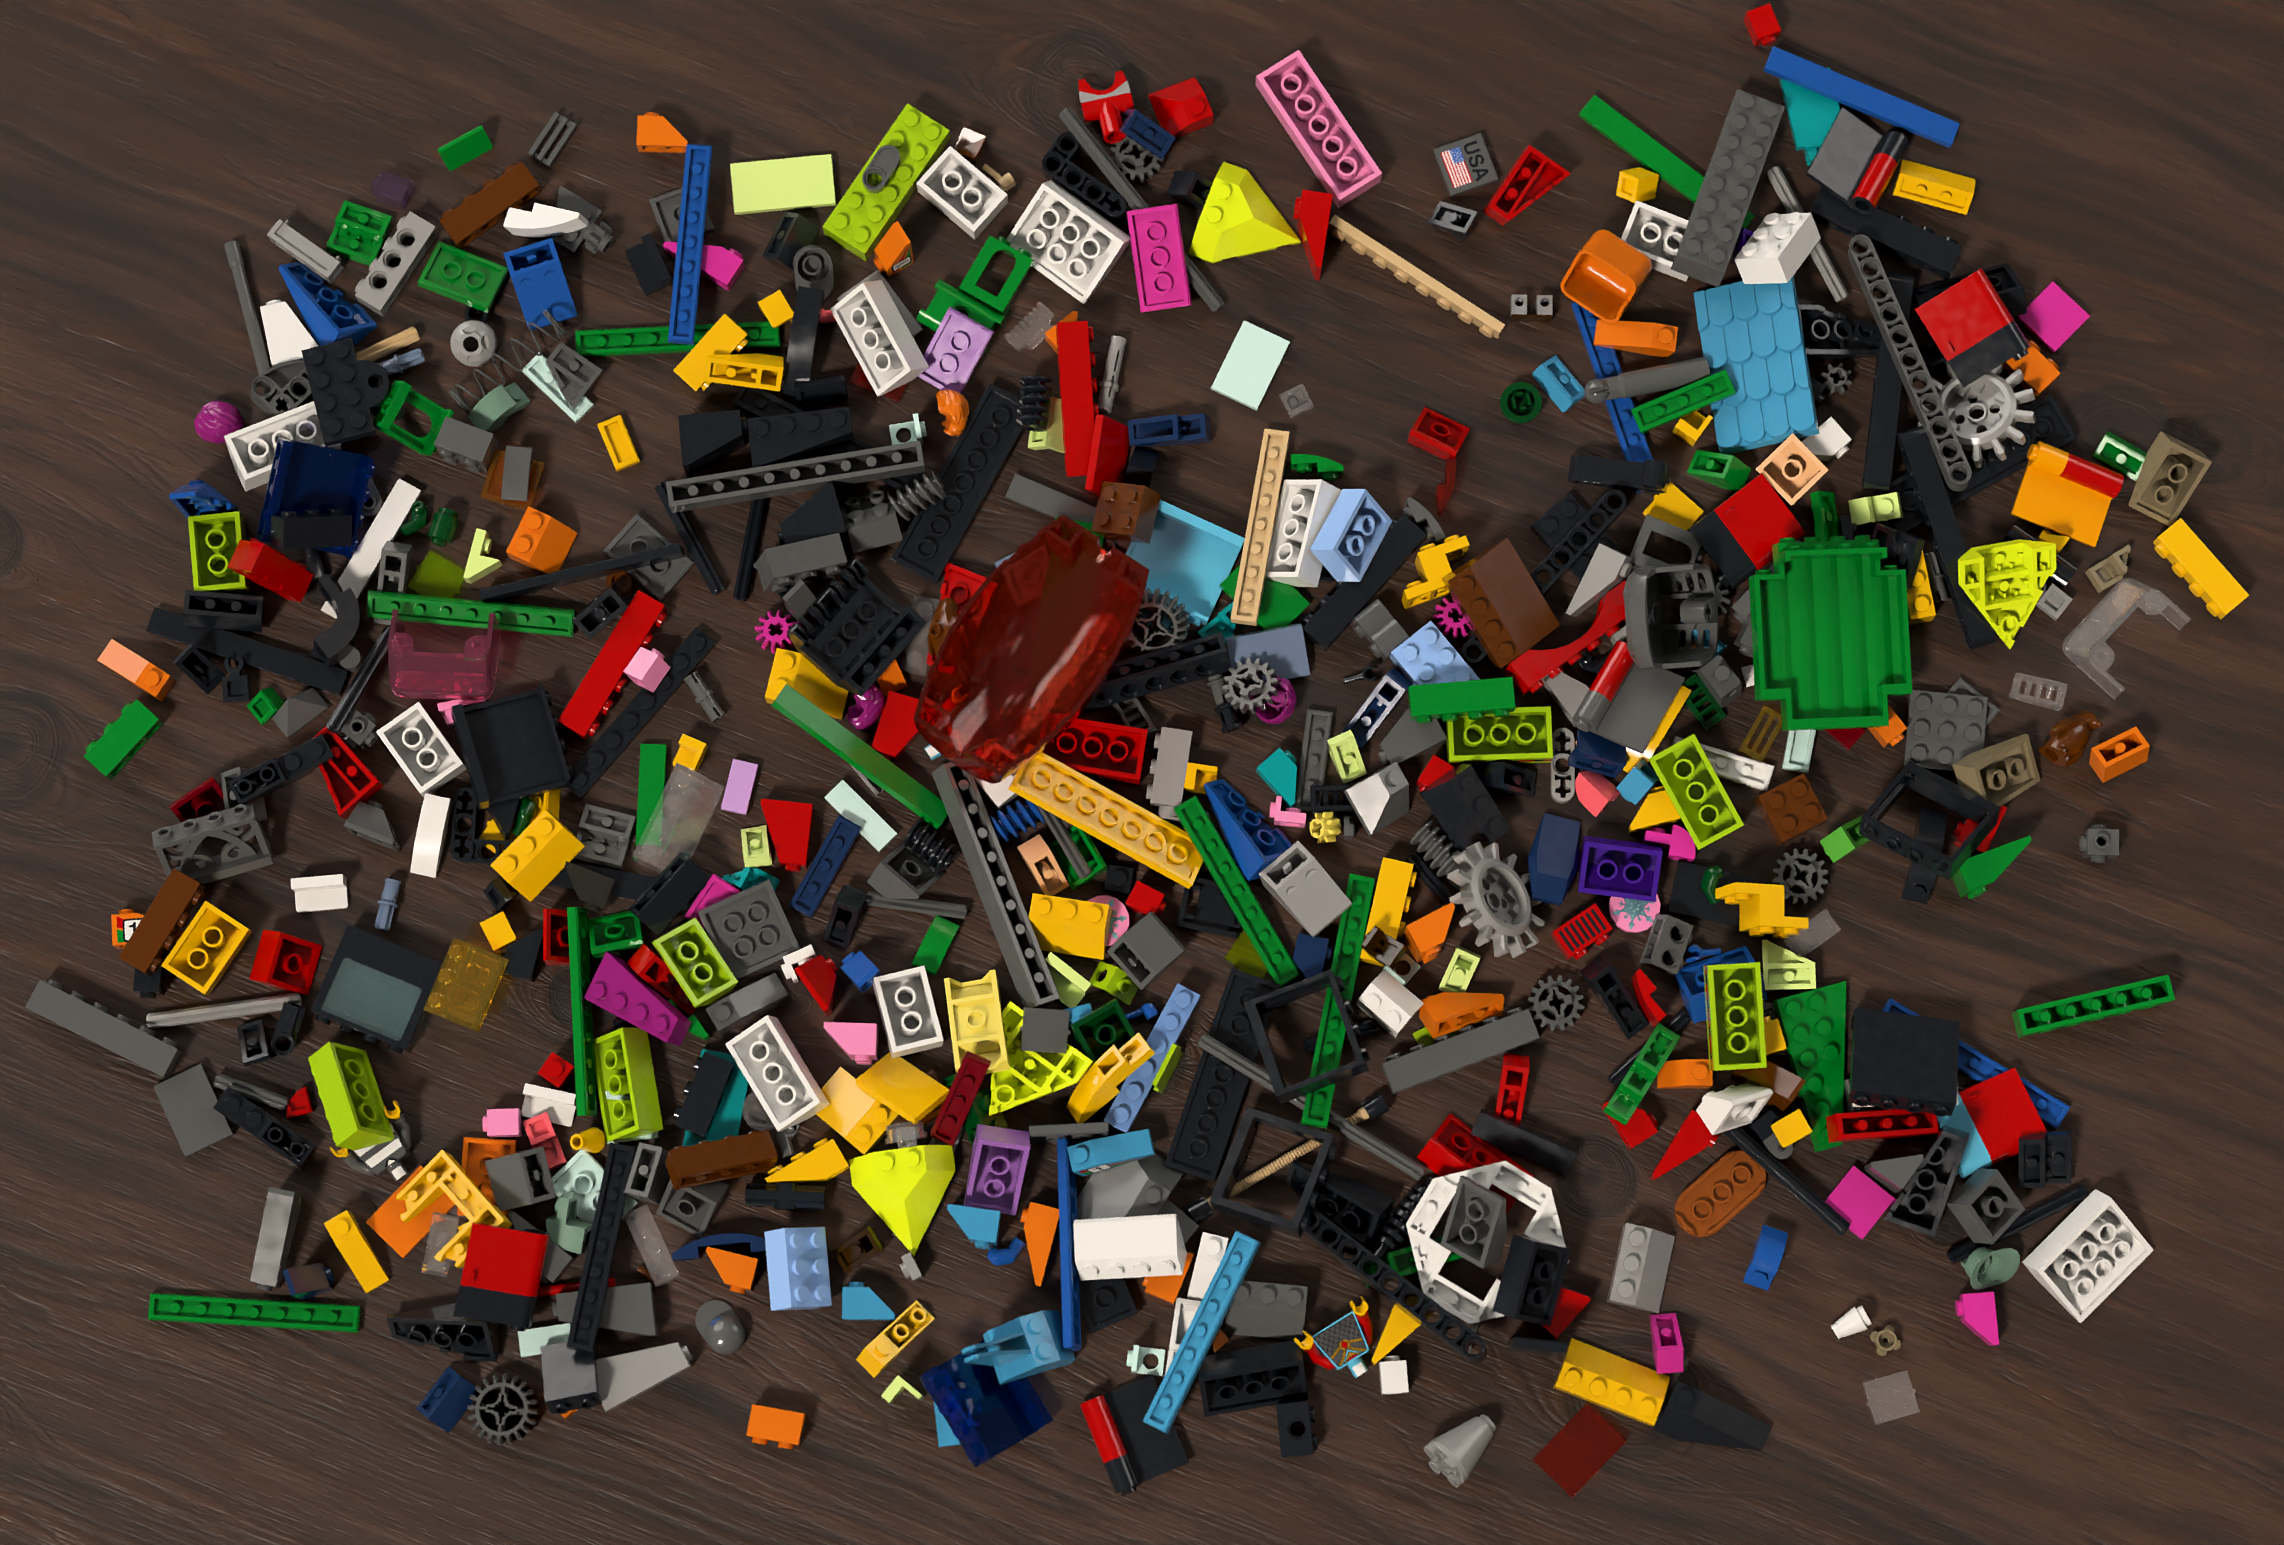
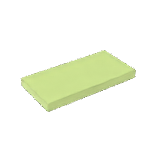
(783, 184)

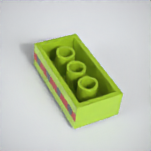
(1510, 739)
(1734, 1016)

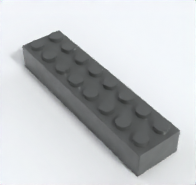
(1727, 188)

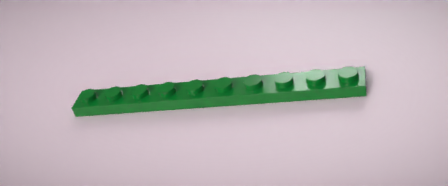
(1331, 1028)

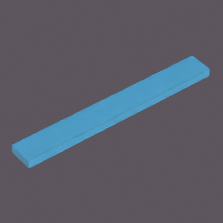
(1201, 1332)

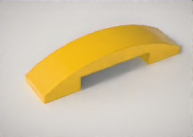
(1634, 757)

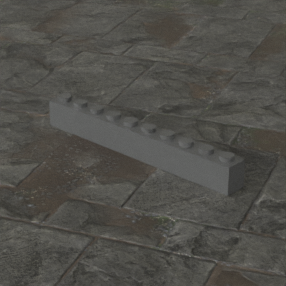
(795, 476)
(995, 886)

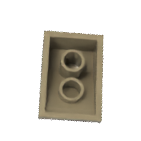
(2168, 478)
(1999, 770)

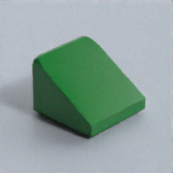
(265, 705)

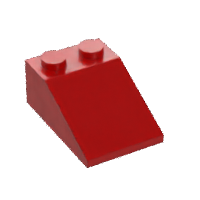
(1313, 218)

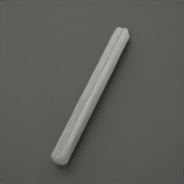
(1818, 252)
(220, 1011)

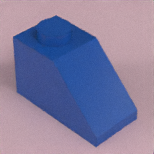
(860, 970)

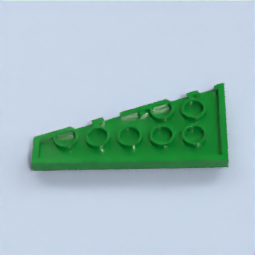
(1816, 1051)

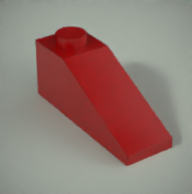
(656, 972)
(1512, 1087)
(1689, 1140)

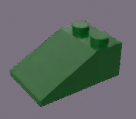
(1985, 868)

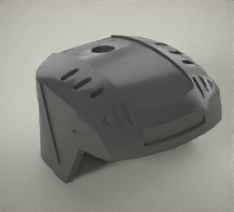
(1649, 637)

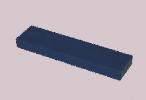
(825, 866)

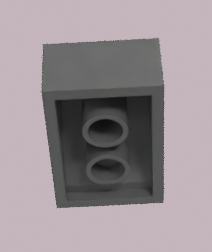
(1476, 1224)

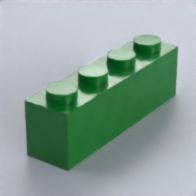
(1461, 699)

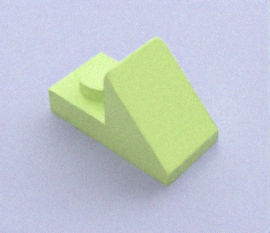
(1875, 508)
(477, 563)
(1346, 756)
(756, 847)
(1459, 971)

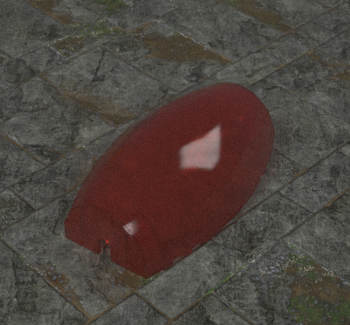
(1029, 650)

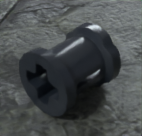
(1228, 718)

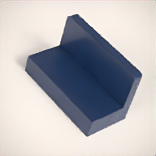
(1146, 133)
(1597, 754)
(447, 1399)

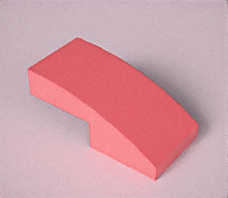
(542, 1133)

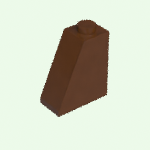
(1781, 1082)

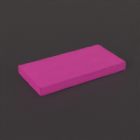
(1159, 258)

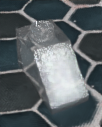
(441, 1231)

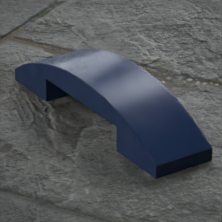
(692, 1250)

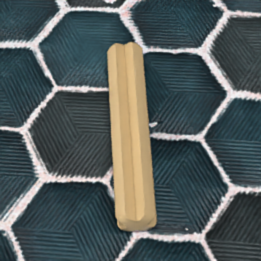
(389, 345)

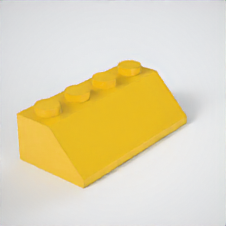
(1612, 1382)

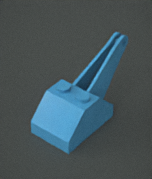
(1023, 1347)

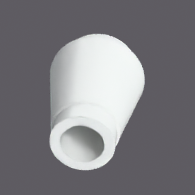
(1851, 1323)

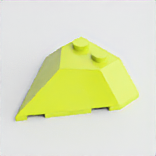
(1238, 219)
(2006, 581)
(1031, 1072)
(905, 1187)

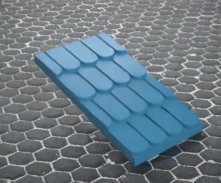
(1761, 345)

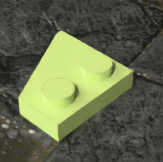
(1786, 969)

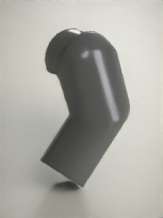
(784, 1140)

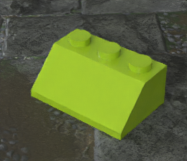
(695, 963)

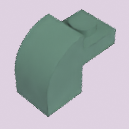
(496, 407)
(564, 1227)

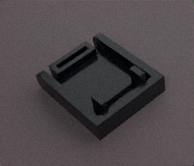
(1212, 911)

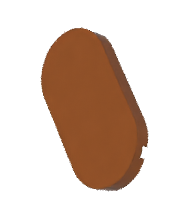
(1719, 1194)

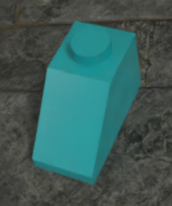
(1280, 775)

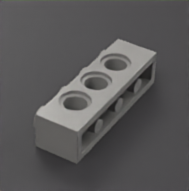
(382, 299)

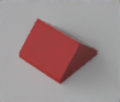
(1438, 434)
(555, 937)

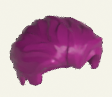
(218, 420)
(1283, 704)
(867, 708)

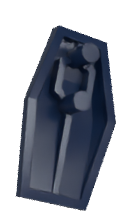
(1553, 858)

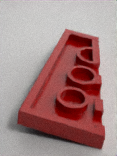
(960, 586)

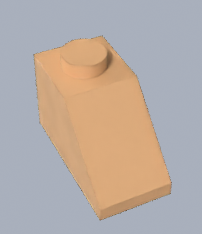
(1043, 866)

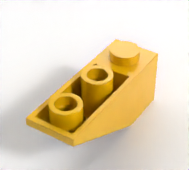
(818, 1165)
(894, 1339)

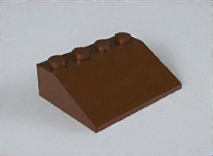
(1501, 603)

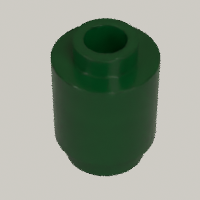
(443, 527)

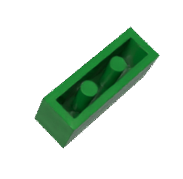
(122, 739)

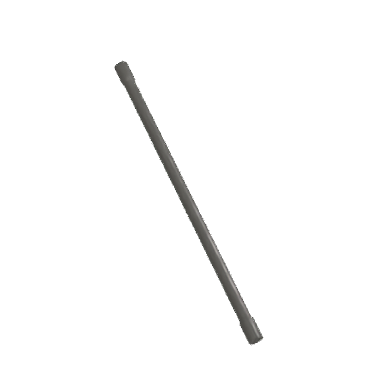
(236, 263)

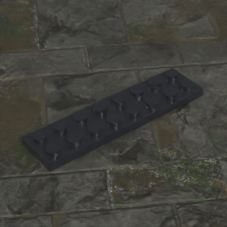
(2048, 428)
(966, 481)
(1216, 1085)

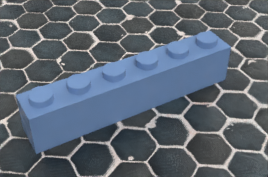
(1139, 1083)

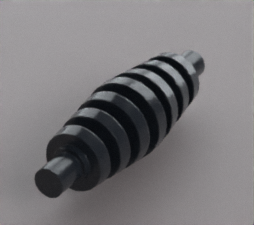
(1399, 1226)

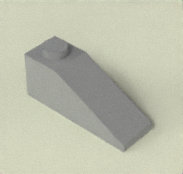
(1601, 576)
(1566, 693)

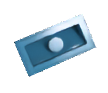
(1559, 383)

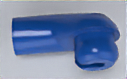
(1006, 1256)

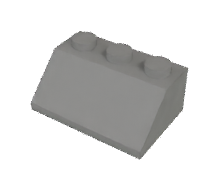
(1640, 1268)

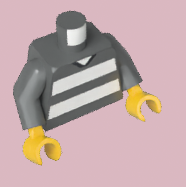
(384, 1156)

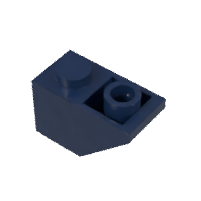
(1311, 954)

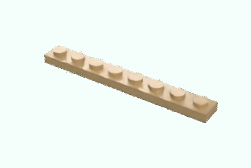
(1407, 272)
(1260, 527)

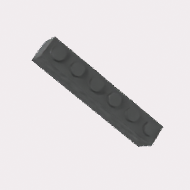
(103, 1029)
(1460, 1051)

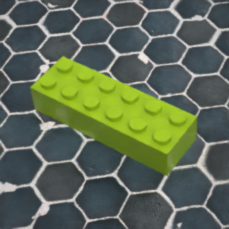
(865, 216)

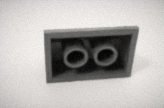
(1267, 1311)

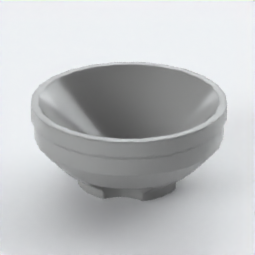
(485, 337)

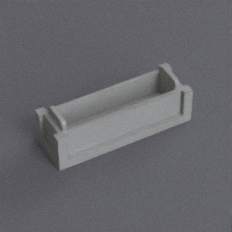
(305, 251)

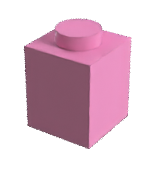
(647, 668)
(503, 1123)

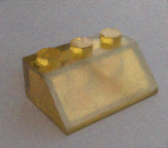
(466, 984)

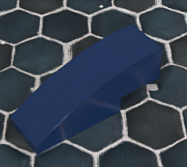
(1169, 430)

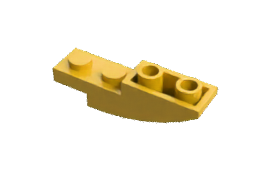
(1100, 1081)

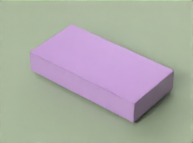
(739, 787)

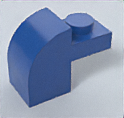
(1766, 1257)

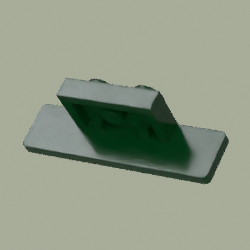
(979, 1111)

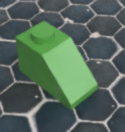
(1844, 840)

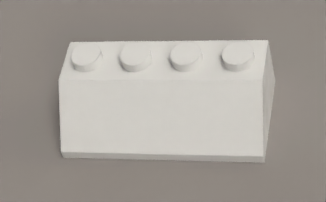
(879, 337)
(255, 446)
(1298, 521)
(777, 1073)
(1129, 1247)

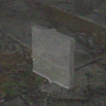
(1891, 1397)

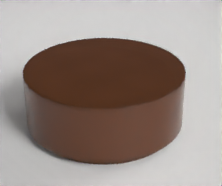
(621, 580)

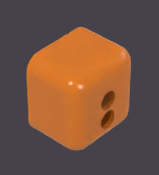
(1606, 276)

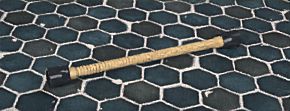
(1371, 1108)

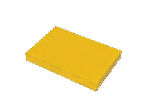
(902, 1088)

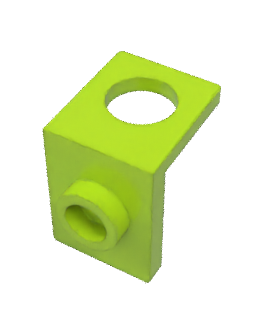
(1115, 982)

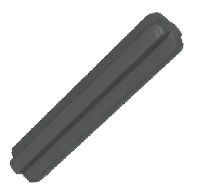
(252, 1092)

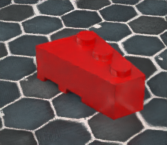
(1524, 184)
(271, 569)
(347, 776)

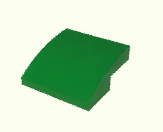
(358, 233)

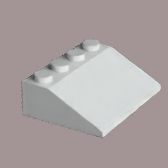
(1068, 240)
(2088, 1255)

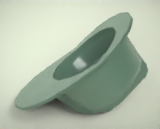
(1990, 1267)

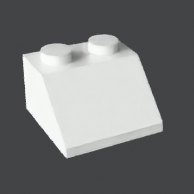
(1389, 1003)
(1732, 1106)

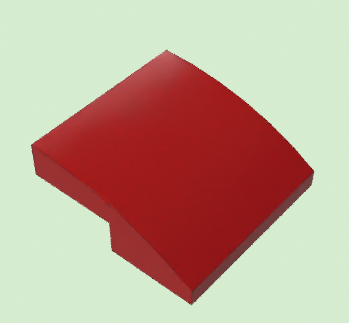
(1643, 989)

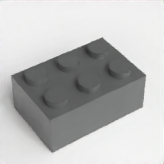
(803, 560)

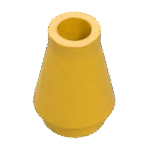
(590, 1140)

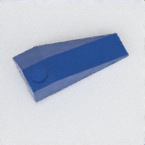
(324, 310)
(200, 499)
(1247, 836)

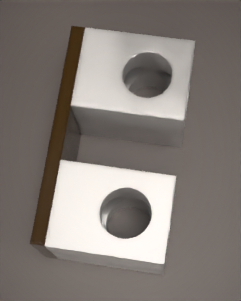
(1519, 313)

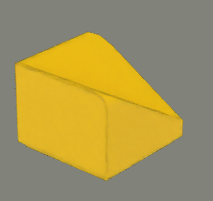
(2048, 536)

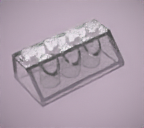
(678, 818)

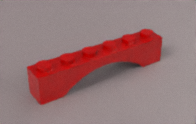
(1537, 665)

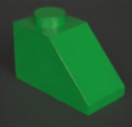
(1719, 469)

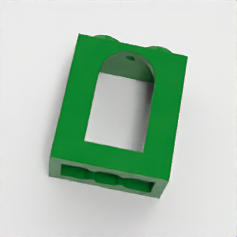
(1023, 264)
(383, 421)

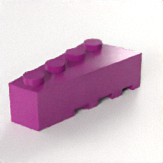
(630, 997)

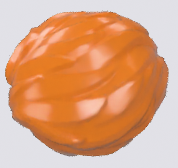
(955, 409)

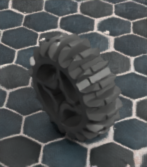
(1176, 631)
(501, 1421)

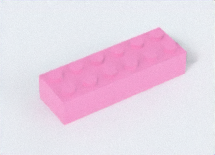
(1318, 129)

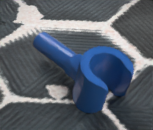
(1697, 952)
(1147, 1010)

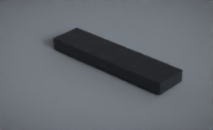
(1524, 1141)

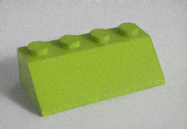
(1696, 791)
(627, 1068)
(350, 1096)

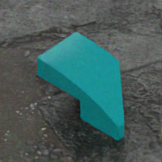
(1221, 623)
(749, 878)

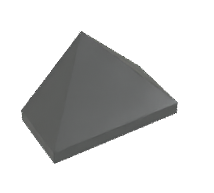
(299, 711)

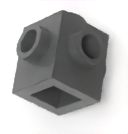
(366, 735)
(2105, 837)

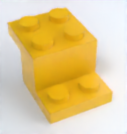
(1432, 566)
(1761, 909)

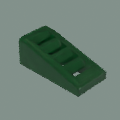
(1701, 688)

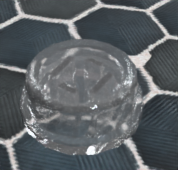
(755, 1114)
(905, 1133)

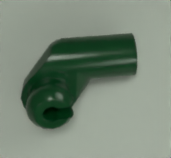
(418, 519)
(527, 810)
(1710, 881)

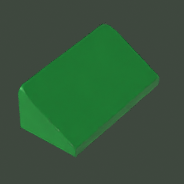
(465, 148)
(2120, 455)

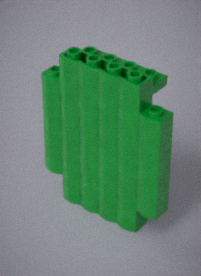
(1830, 633)

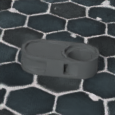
(884, 164)

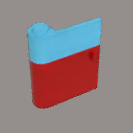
(1995, 1118)

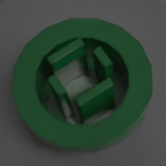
(1520, 402)

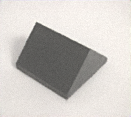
(1894, 1172)

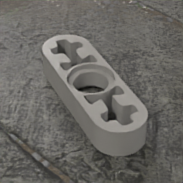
(1555, 784)

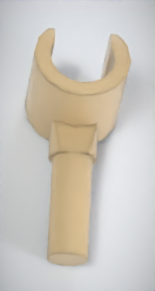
(1005, 182)

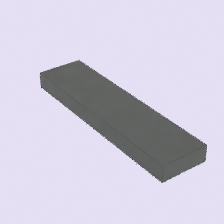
(1313, 757)

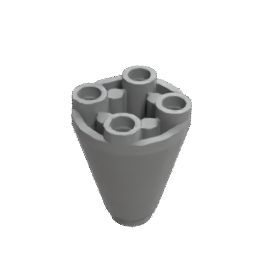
(1460, 1449)

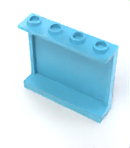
(1187, 559)

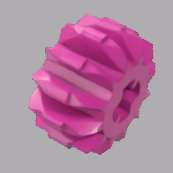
(1447, 622)
(766, 633)

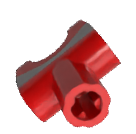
(1107, 106)

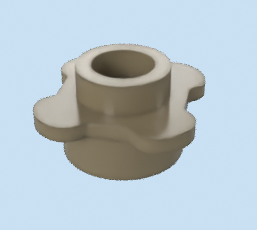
(1888, 1333)

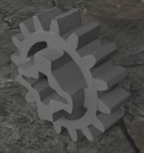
(1127, 158)
(1250, 684)
(1793, 867)
(1567, 1000)

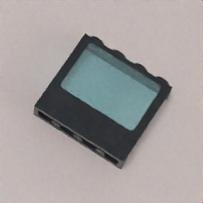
(376, 989)

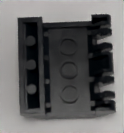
(854, 630)

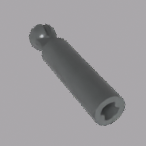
(1647, 380)

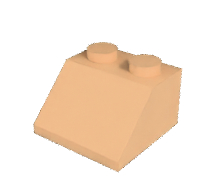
(1792, 469)

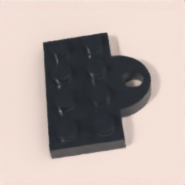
(343, 391)

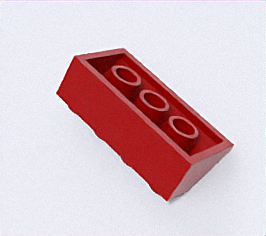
(1101, 750)
(1456, 1150)

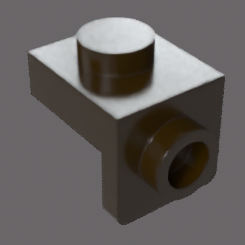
(1383, 947)

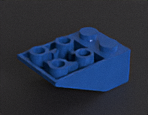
(540, 283)

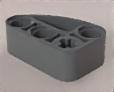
(280, 382)

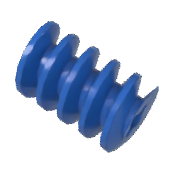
(1015, 819)

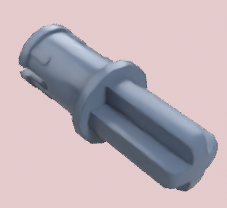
(403, 361)
(387, 904)

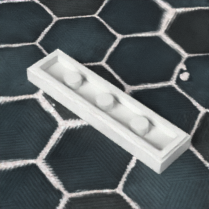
(1737, 768)

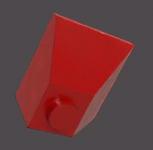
(1182, 108)
(820, 980)

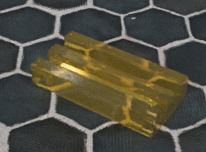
(1752, 752)

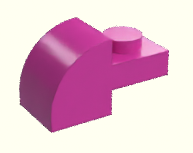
(1678, 842)

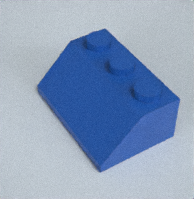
(1691, 980)

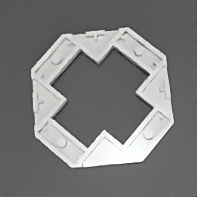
(1431, 1255)

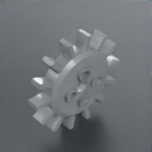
(1991, 393)
(1510, 912)

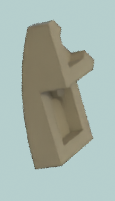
(2109, 570)

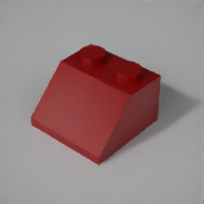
(285, 962)

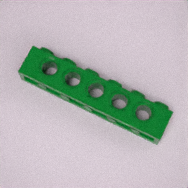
(2093, 1006)

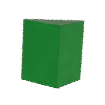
(1089, 853)
(615, 934)

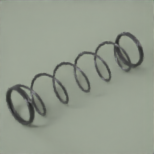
(558, 329)

